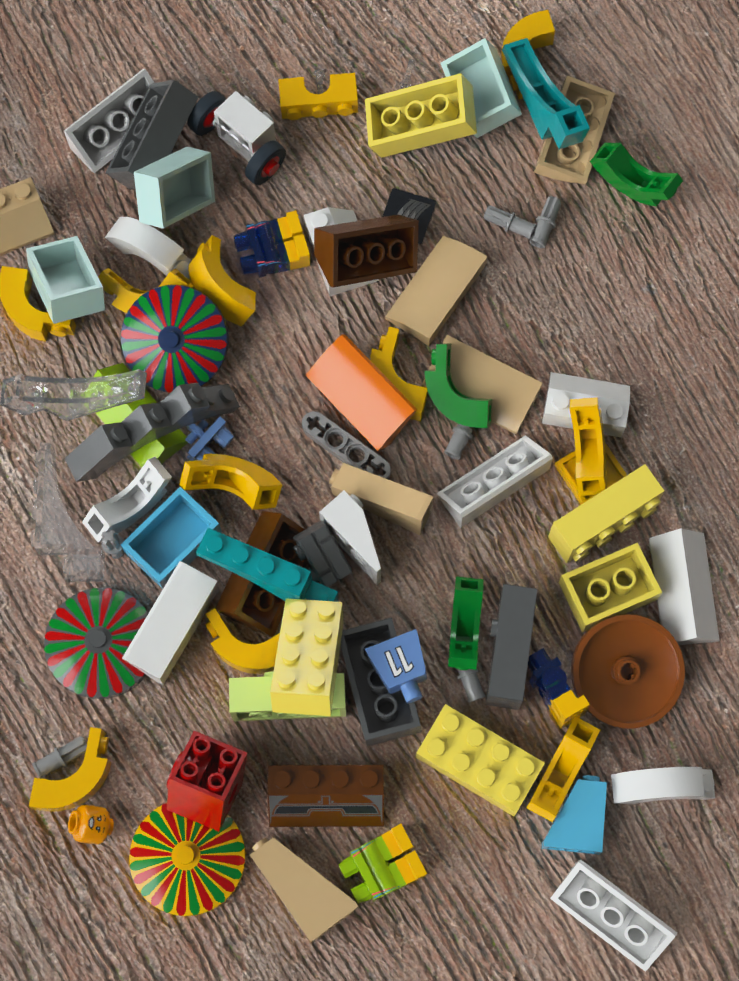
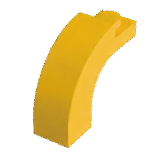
(538, 30)
(210, 278)
(128, 294)
(14, 295)
(383, 361)
(589, 446)
(235, 475)
(239, 655)
(563, 768)
(79, 787)

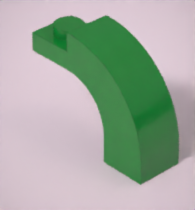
(633, 179)
(448, 399)
(465, 623)

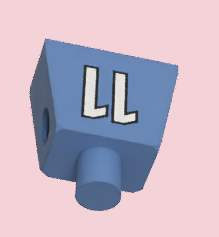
(400, 664)

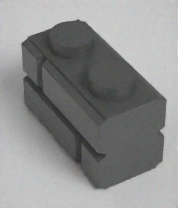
(321, 554)

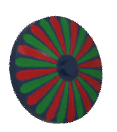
(175, 337)

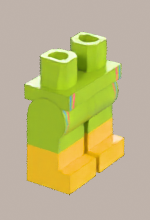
(373, 866)

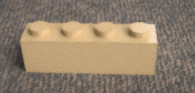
(22, 216)

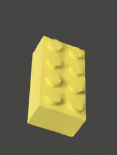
(421, 115)
(606, 514)
(307, 657)
(479, 760)

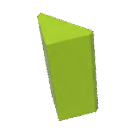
(162, 447)

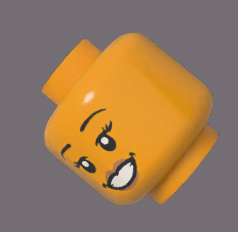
(90, 824)

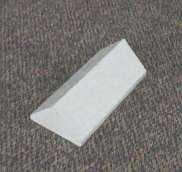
(101, 129)
(495, 480)
(685, 582)
(171, 622)
(613, 915)

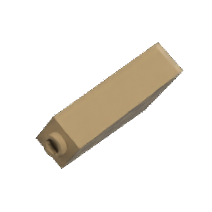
(384, 497)
(305, 892)

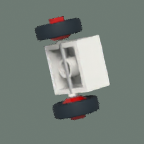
(243, 129)

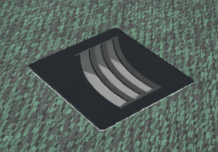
(411, 206)

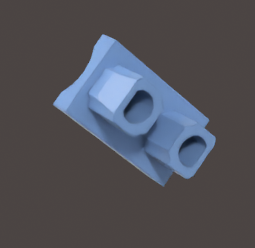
(216, 432)

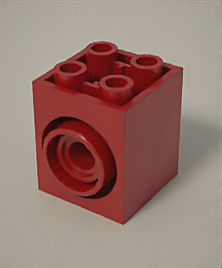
(205, 780)

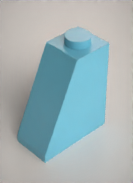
(580, 819)

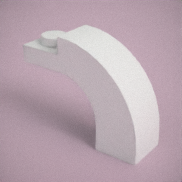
(148, 243)
(131, 502)
(662, 784)

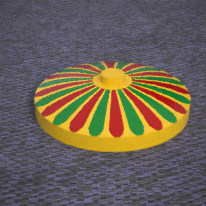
(186, 864)

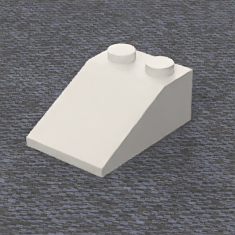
(351, 532)

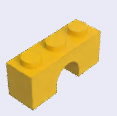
(299, 102)

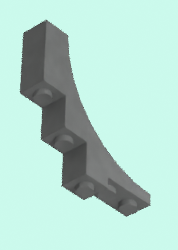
(146, 424)

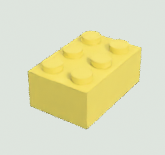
(610, 586)

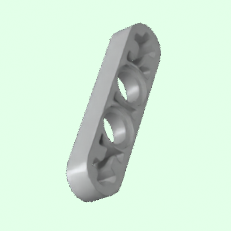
(349, 444)

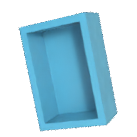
(169, 536)

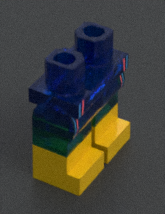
(274, 246)
(554, 688)

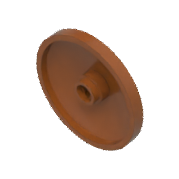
(628, 671)

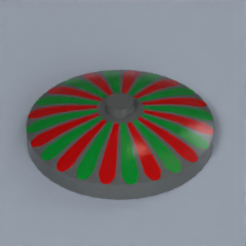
(89, 640)

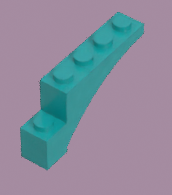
(548, 107)
(262, 568)

